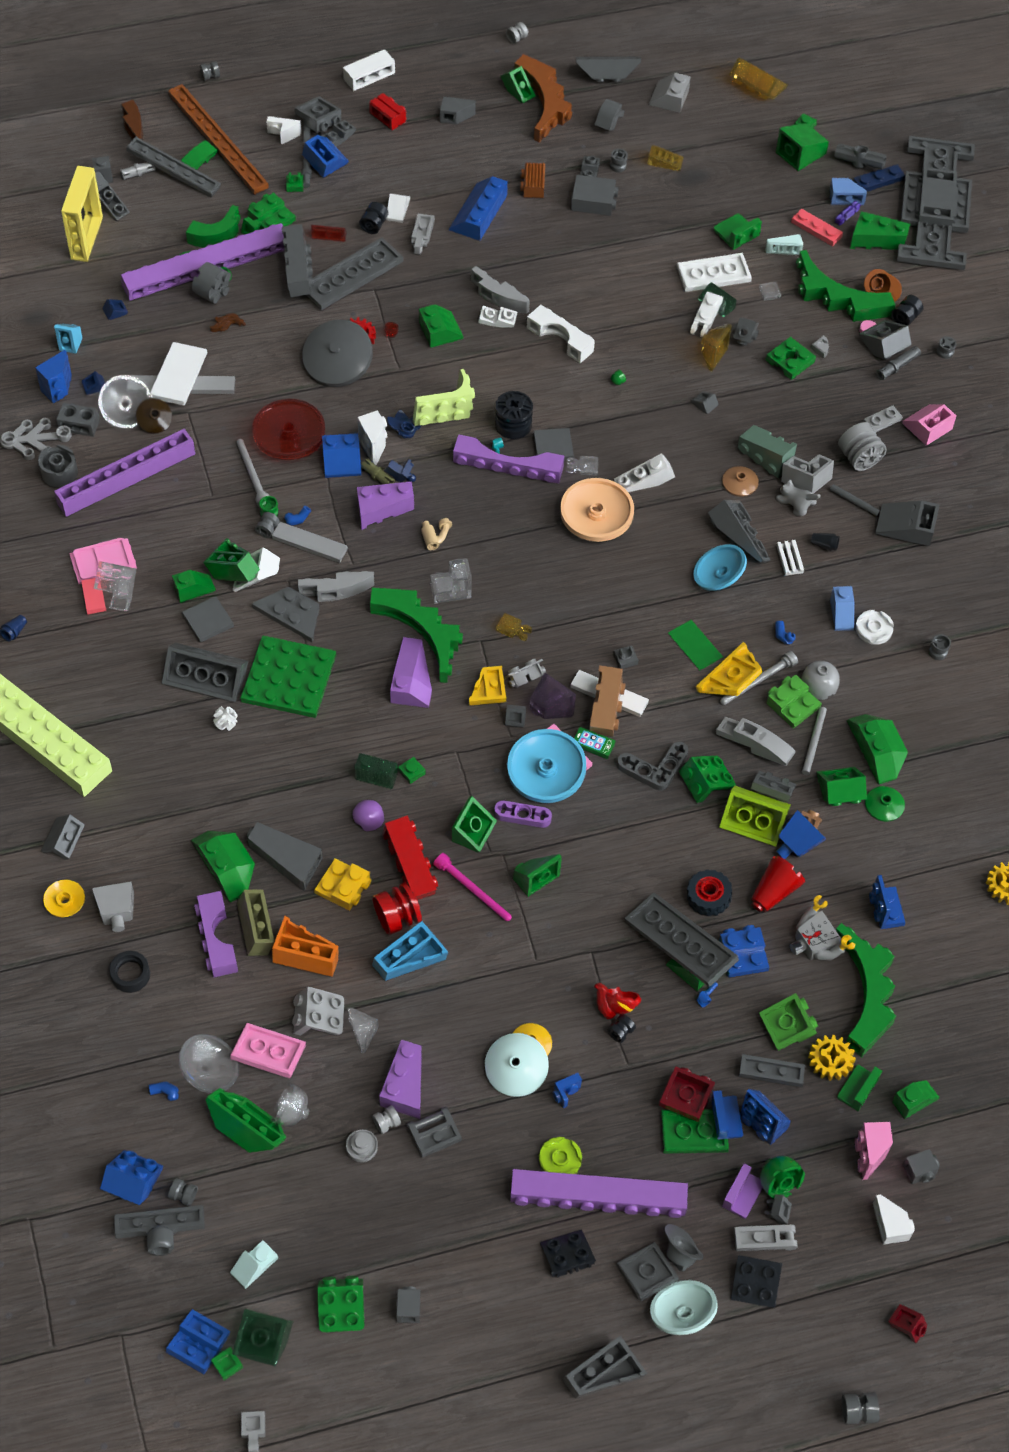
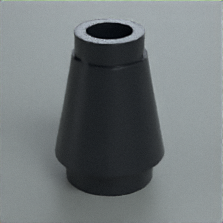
(826, 540)

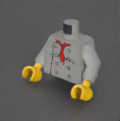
(817, 935)

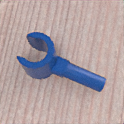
(704, 998)

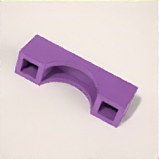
(222, 955)

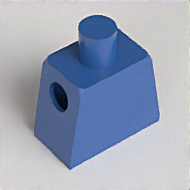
(799, 836)

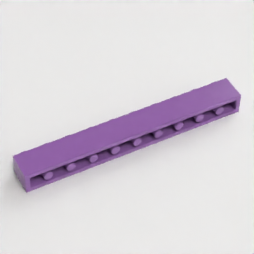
(186, 266)

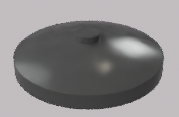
(337, 353)

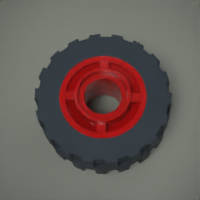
(709, 903)

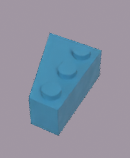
(409, 953)

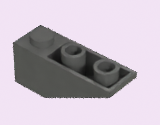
(109, 199)

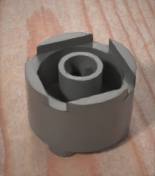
(211, 282)
(57, 466)

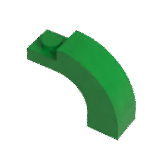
(203, 234)

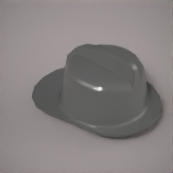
(681, 1248)

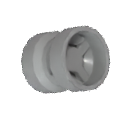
(517, 32)
(387, 1119)

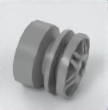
(862, 446)

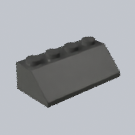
(204, 671)

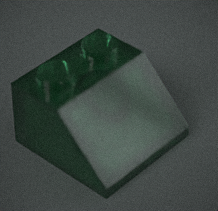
(262, 1337)

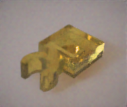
(511, 625)

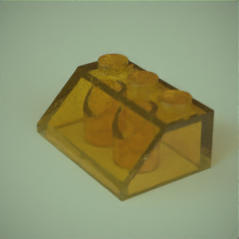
(757, 79)

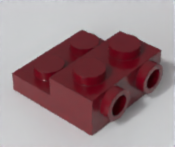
(687, 1093)

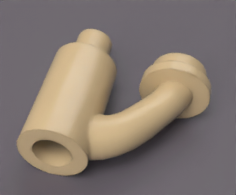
(429, 535)

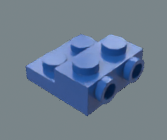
(750, 950)

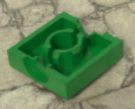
(792, 366)

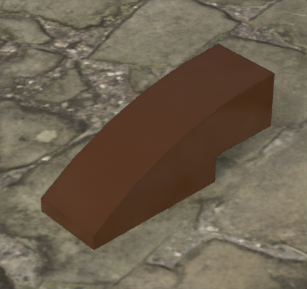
(132, 119)

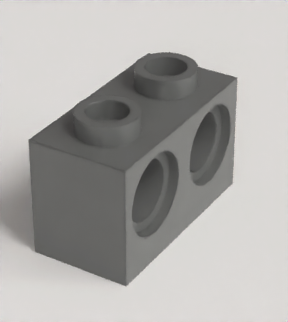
(79, 419)

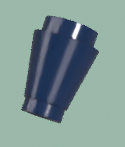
(12, 628)

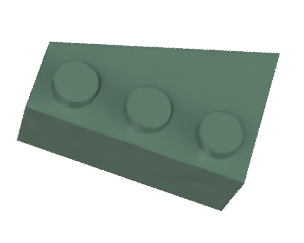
(766, 449)

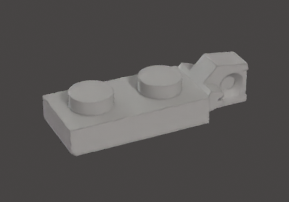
(422, 232)

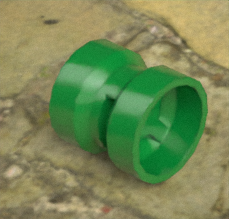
(268, 504)

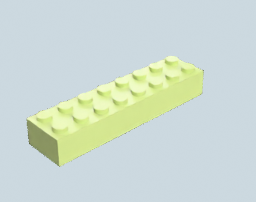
(50, 740)

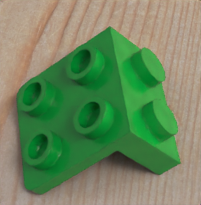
(738, 230)
(704, 775)
(340, 1304)

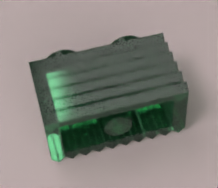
(376, 771)

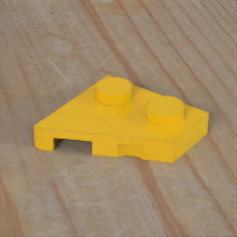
(489, 687)

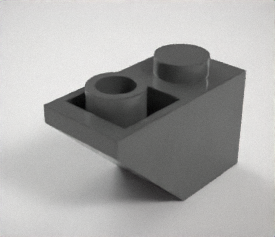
(456, 110)

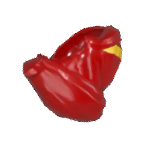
(615, 1001)

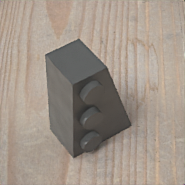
(605, 1369)

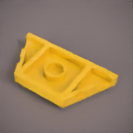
(732, 674)

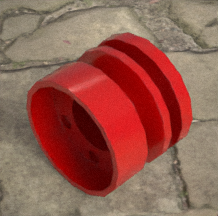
(400, 907)

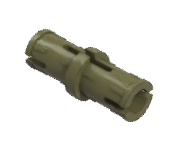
(376, 472)

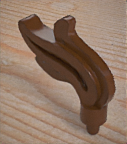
(224, 322)

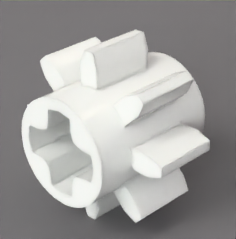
(225, 718)

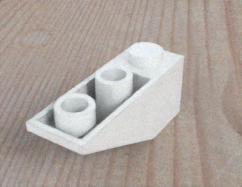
(647, 475)

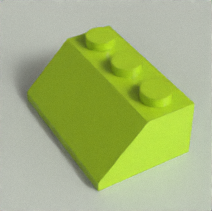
(754, 815)

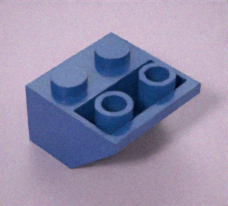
(323, 155)
(131, 1177)

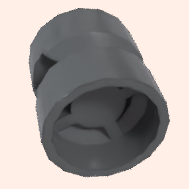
(860, 1408)

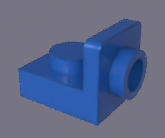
(566, 1086)

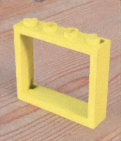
(79, 232)

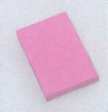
(268, 1050)

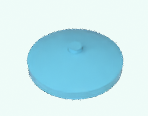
(546, 766)

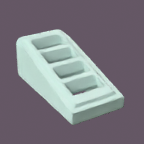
(789, 245)

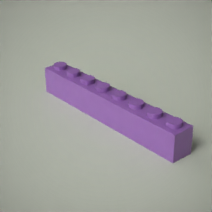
(124, 472)
(599, 1192)

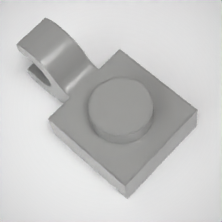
(253, 1427)

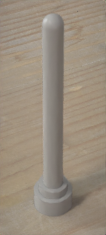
(251, 470)
(788, 660)

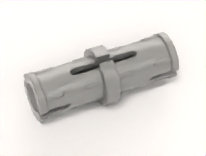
(137, 169)

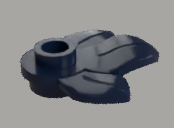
(403, 424)

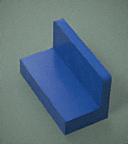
(726, 1116)

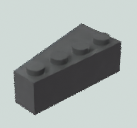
(297, 260)

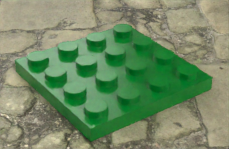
(288, 676)

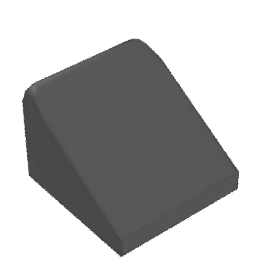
(705, 402)

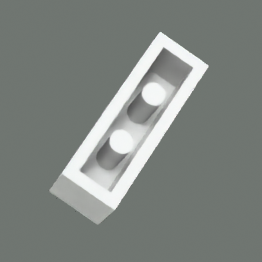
(369, 70)

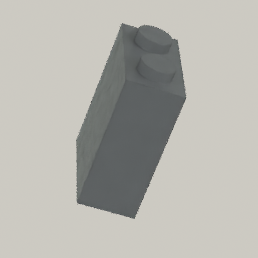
(594, 195)

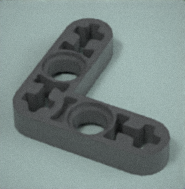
(654, 772)

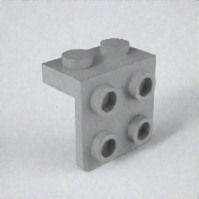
(318, 1011)

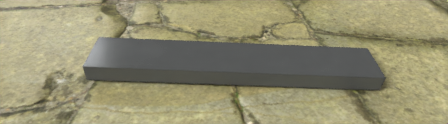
(173, 167)

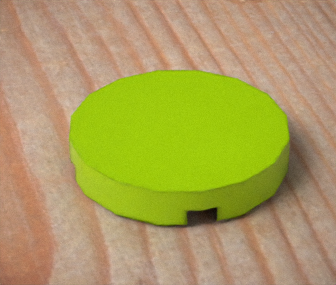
(560, 1156)

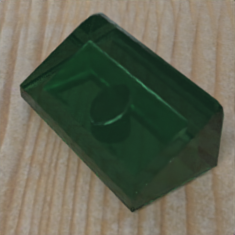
(728, 303)

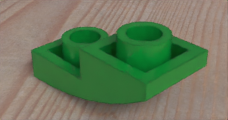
(198, 155)

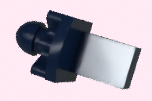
(401, 472)

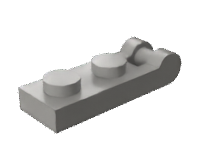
(765, 1237)

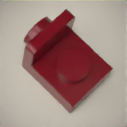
(909, 1322)

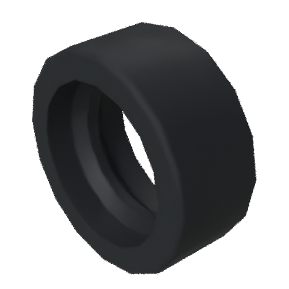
(126, 957)

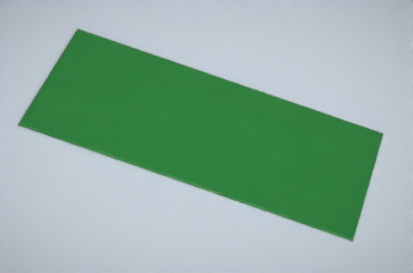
(695, 645)

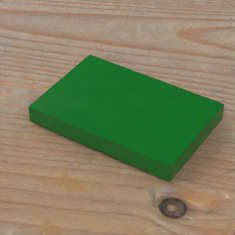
(690, 1136)

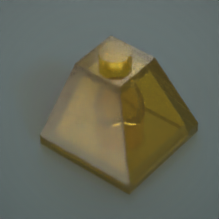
(715, 345)

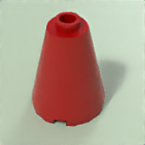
(776, 884)

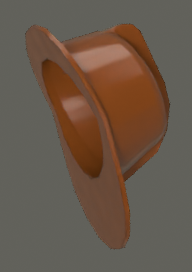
(880, 282)

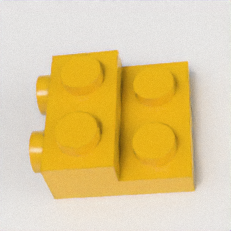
(343, 884)

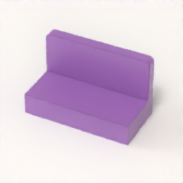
(743, 1193)

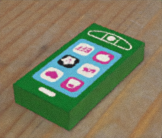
(594, 742)

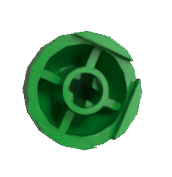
(781, 1175)

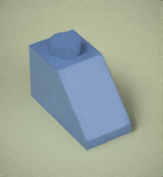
(845, 191)
(842, 608)

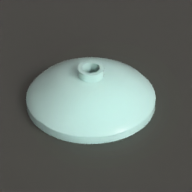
(519, 1079)
(684, 1307)

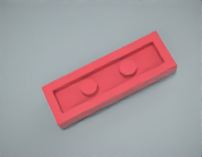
(817, 227)

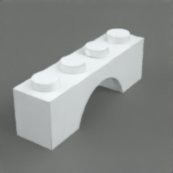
(545, 322)

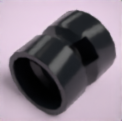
(373, 218)
(907, 310)

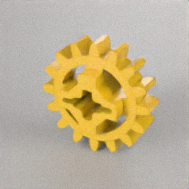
(1002, 876)
(841, 1055)

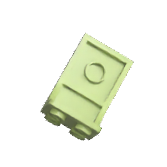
(445, 406)

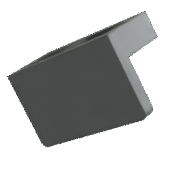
(63, 836)

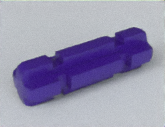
(847, 213)

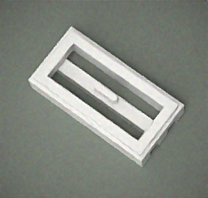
(793, 545)

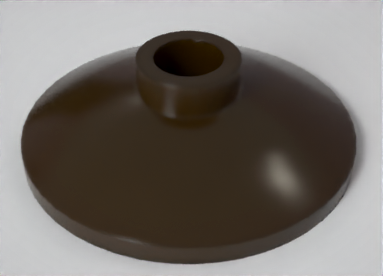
(150, 423)

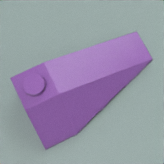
(411, 676)

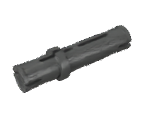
(894, 365)

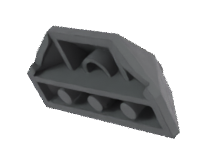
(608, 67)

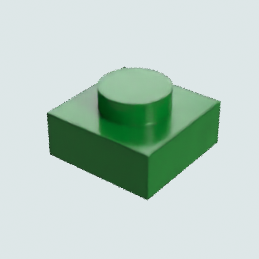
(806, 119)
(411, 770)
(227, 1363)

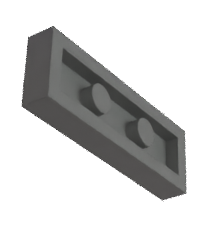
(772, 1070)

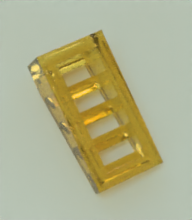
(659, 157)

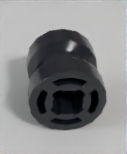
(621, 1028)

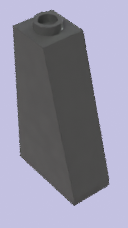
(285, 853)

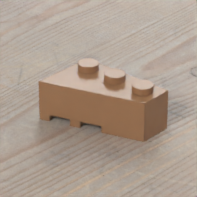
(607, 701)

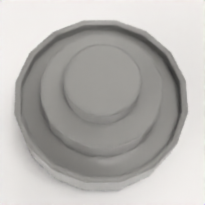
(361, 1145)

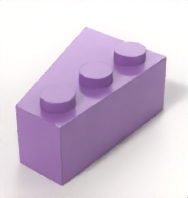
(384, 501)
(403, 1081)

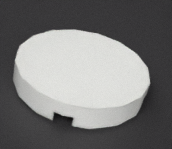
(874, 627)

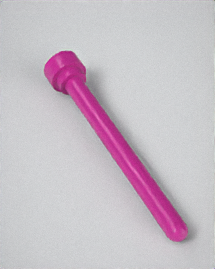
(443, 863)

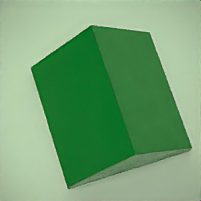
(473, 825)

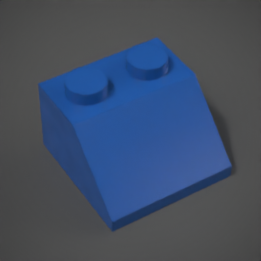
(55, 376)
(341, 455)

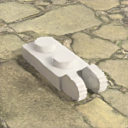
(707, 313)

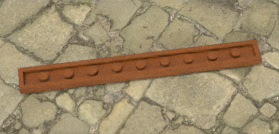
(218, 139)

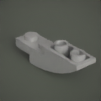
(500, 295)
(344, 586)
(761, 740)

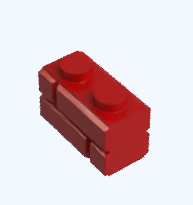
(387, 111)

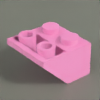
(930, 422)
(873, 1146)

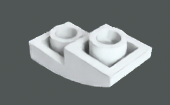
(501, 318)

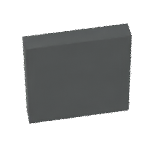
(554, 441)
(208, 619)
(647, 1271)

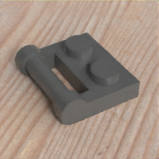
(437, 1137)

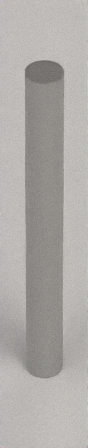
(814, 741)

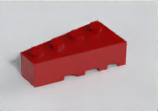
(409, 856)

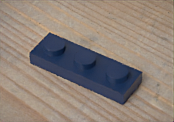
(880, 178)

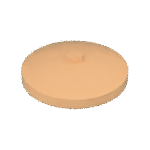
(597, 509)

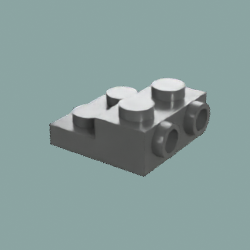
(319, 114)

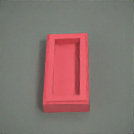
(93, 598)

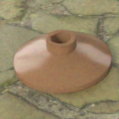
(740, 481)

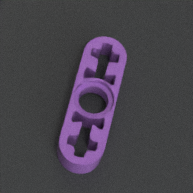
(507, 817)

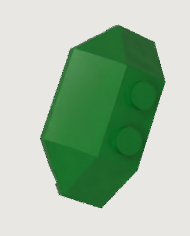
(879, 745)
(226, 861)
(244, 1121)

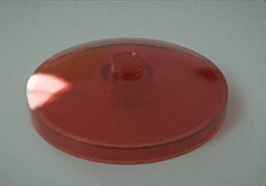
(288, 429)

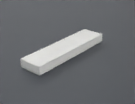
(632, 702)

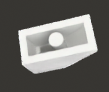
(892, 1221)

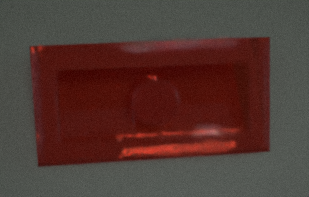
(328, 233)

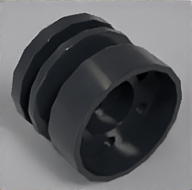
(513, 415)

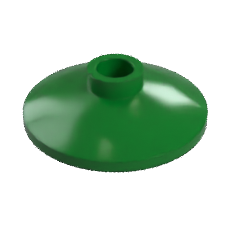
(884, 810)

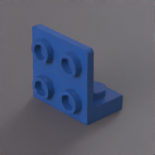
(886, 904)

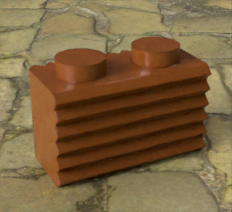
(533, 180)

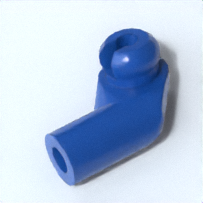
(298, 518)
(786, 638)
(165, 1087)

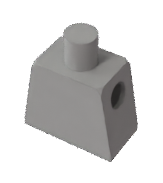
(115, 904)

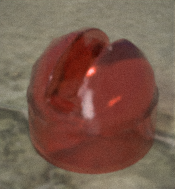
(391, 329)

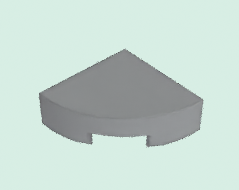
(821, 346)

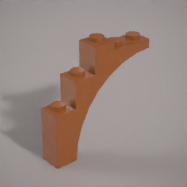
(543, 81)

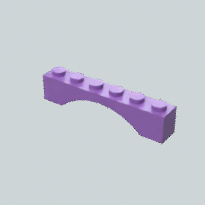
(541, 467)

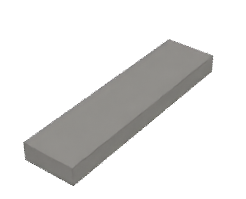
(309, 542)

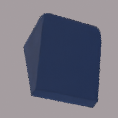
(114, 309)
(93, 383)

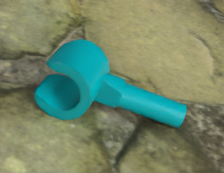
(497, 444)

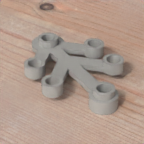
(14, 439)

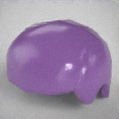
(368, 815)

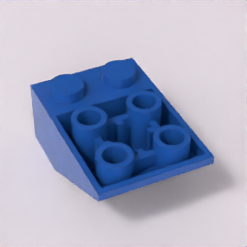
(763, 1116)

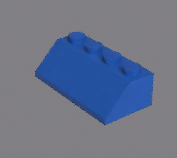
(480, 208)

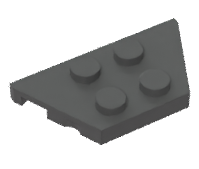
(291, 610)

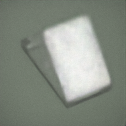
(363, 1027)

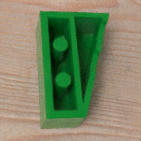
(879, 232)
(231, 563)

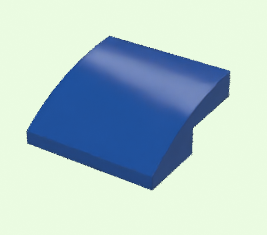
(197, 1341)

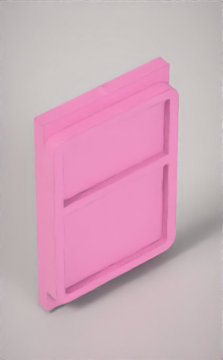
(86, 559)

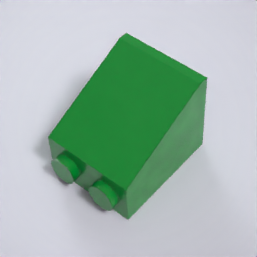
(800, 145)

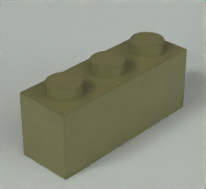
(255, 922)

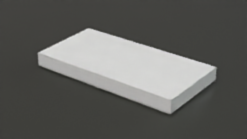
(719, 270)
(178, 373)

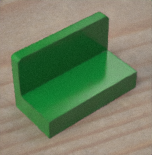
(859, 1086)

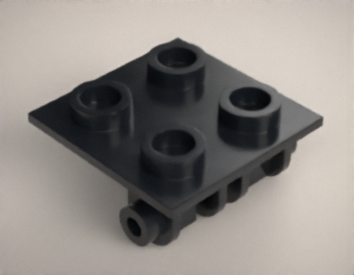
(568, 1253)
(756, 1281)

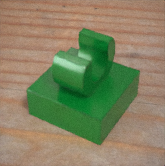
(294, 183)
(250, 226)

